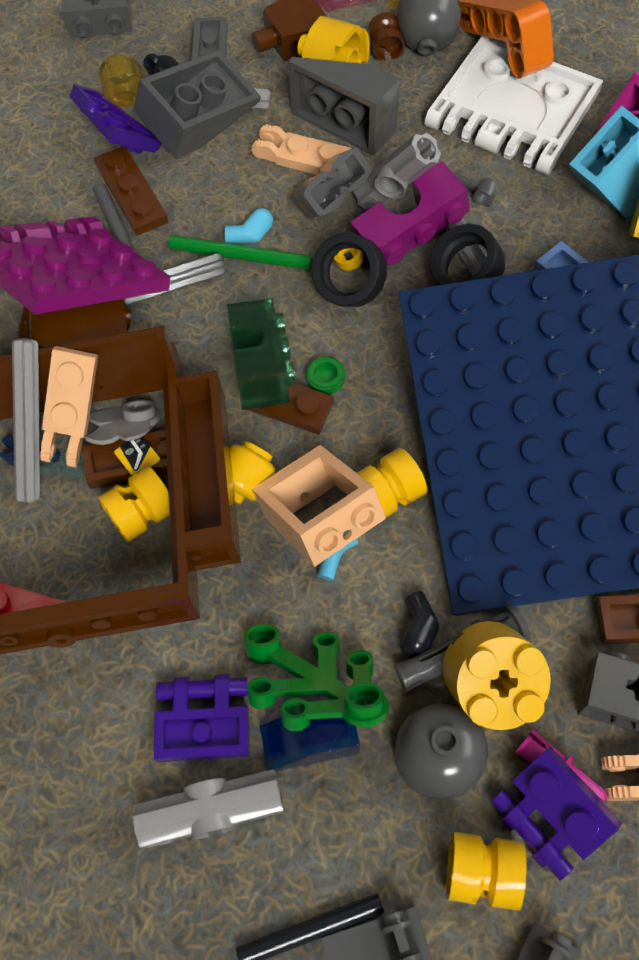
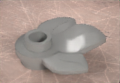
(123, 423)

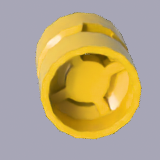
(395, 480)
(137, 503)
(486, 871)

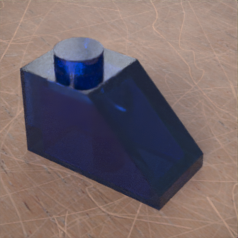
(317, 743)

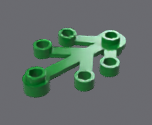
(359, 704)

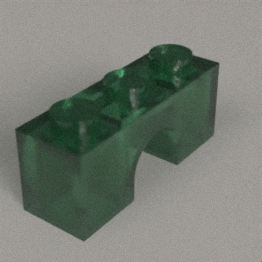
(260, 354)

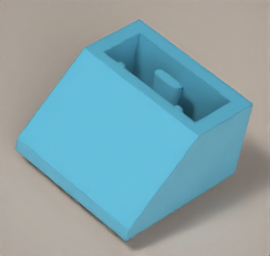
(611, 163)

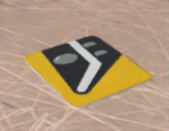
(136, 455)

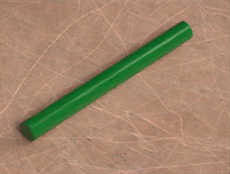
(241, 252)

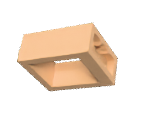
(304, 482)

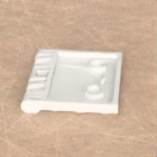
(530, 109)

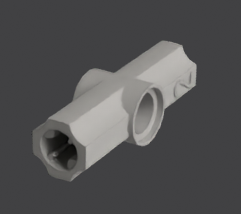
(398, 170)
(206, 808)

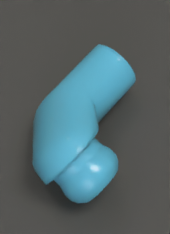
(252, 230)

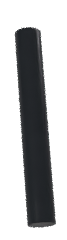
(311, 929)

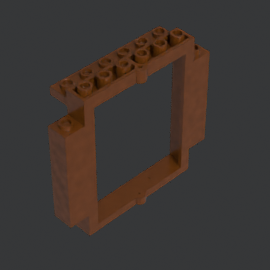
(198, 489)

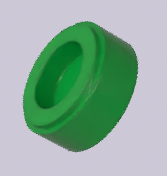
(325, 375)

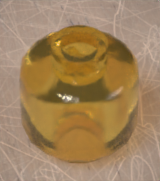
(120, 79)

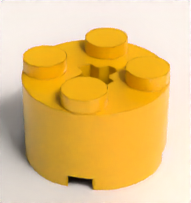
(335, 41)
(497, 676)

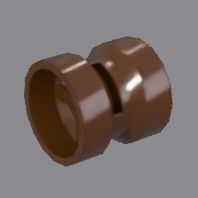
(386, 36)

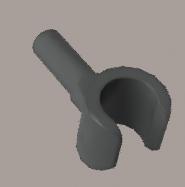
(483, 190)

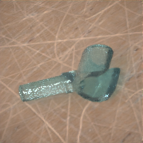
(62, 468)

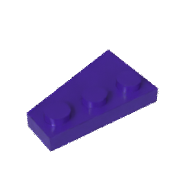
(113, 121)

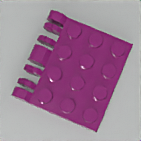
(72, 266)

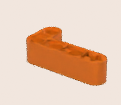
(520, 23)

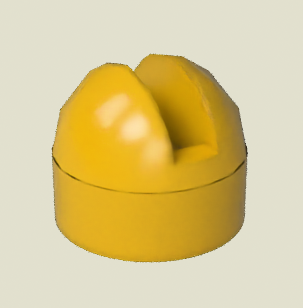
(349, 265)

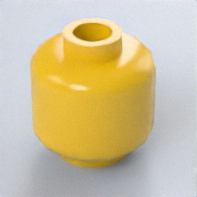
(249, 468)

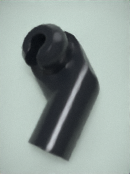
(156, 64)
(423, 627)

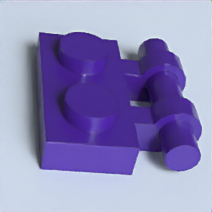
(201, 733)
(565, 803)

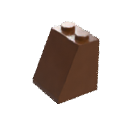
(75, 323)

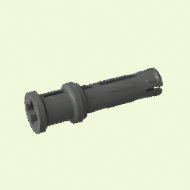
(430, 663)

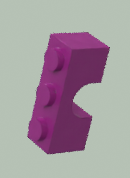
(440, 202)

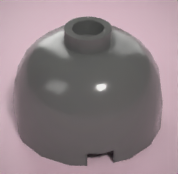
(428, 24)
(440, 751)

